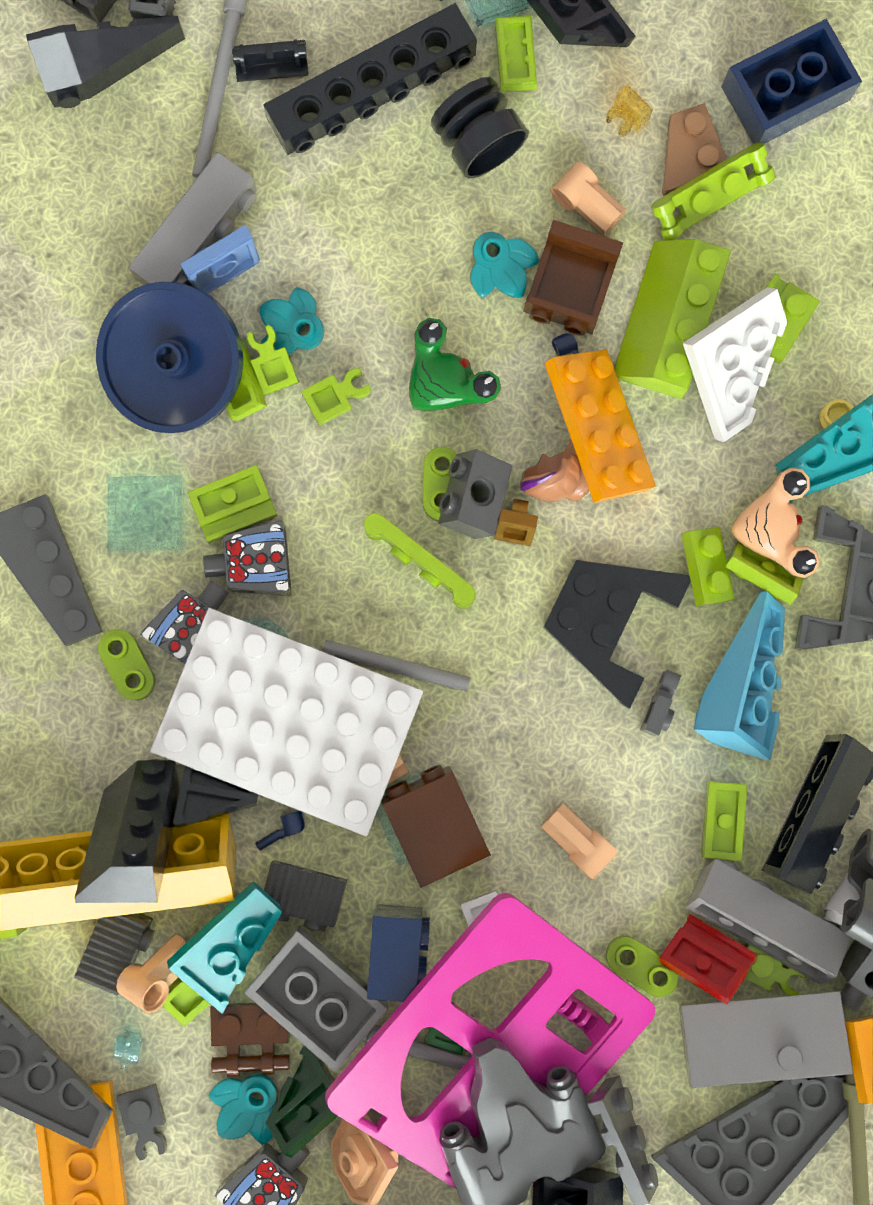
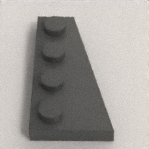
(44, 566)

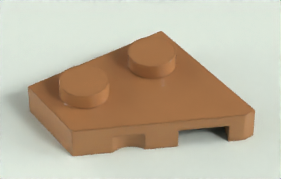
(691, 147)

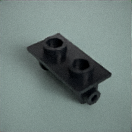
(270, 60)

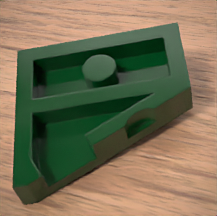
(302, 1105)

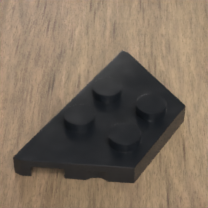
(584, 22)
(208, 797)

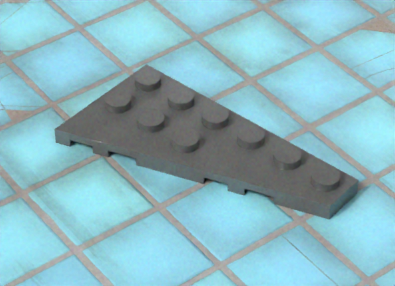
(44, 1087)
(759, 1144)

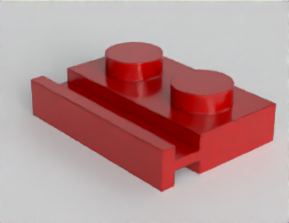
(708, 959)

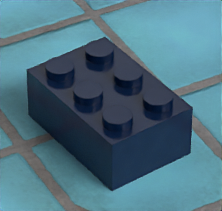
(791, 83)
(395, 952)

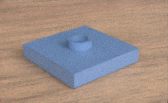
(222, 261)

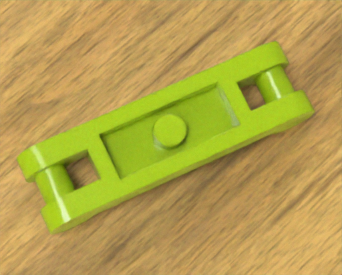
(712, 190)
(408, 550)

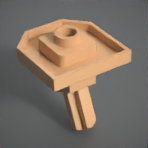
(362, 1163)

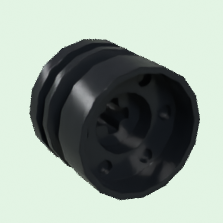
(479, 127)

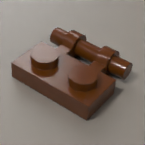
(247, 1026)

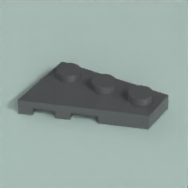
(615, 1107)

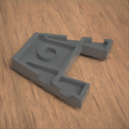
(857, 603)

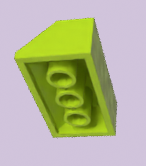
(668, 310)

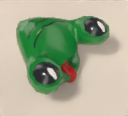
(445, 379)

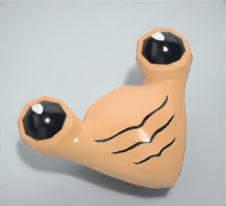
(773, 524)

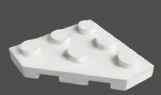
(734, 360)

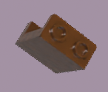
(572, 278)
(434, 825)

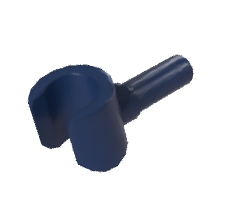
(565, 345)
(292, 824)

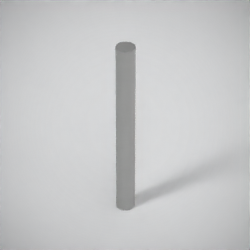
(397, 665)

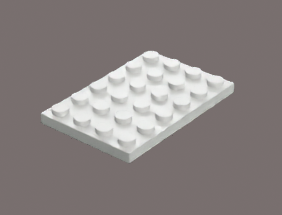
(287, 721)

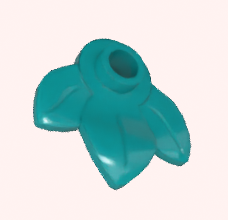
(505, 269)
(289, 319)
(241, 1111)

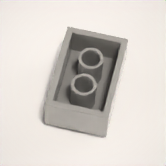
(316, 998)

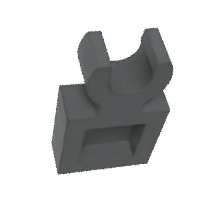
(659, 713)
(141, 1114)

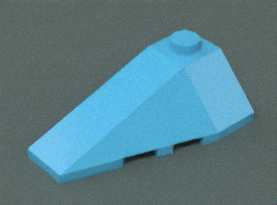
(738, 699)

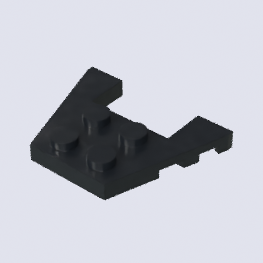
(595, 611)

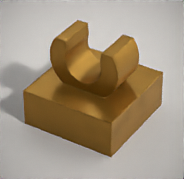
(516, 525)

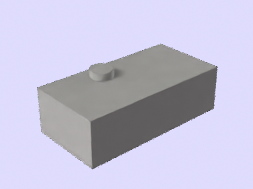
(765, 1040)

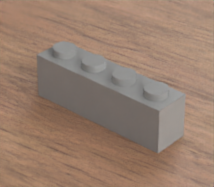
(196, 221)
(769, 921)

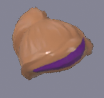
(555, 477)

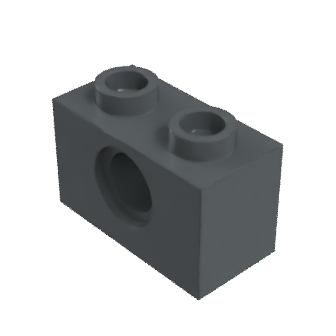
(489, 482)

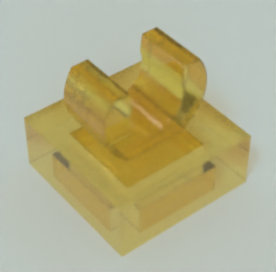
(630, 108)

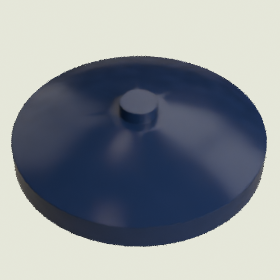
(169, 357)

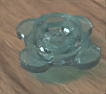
(127, 1047)

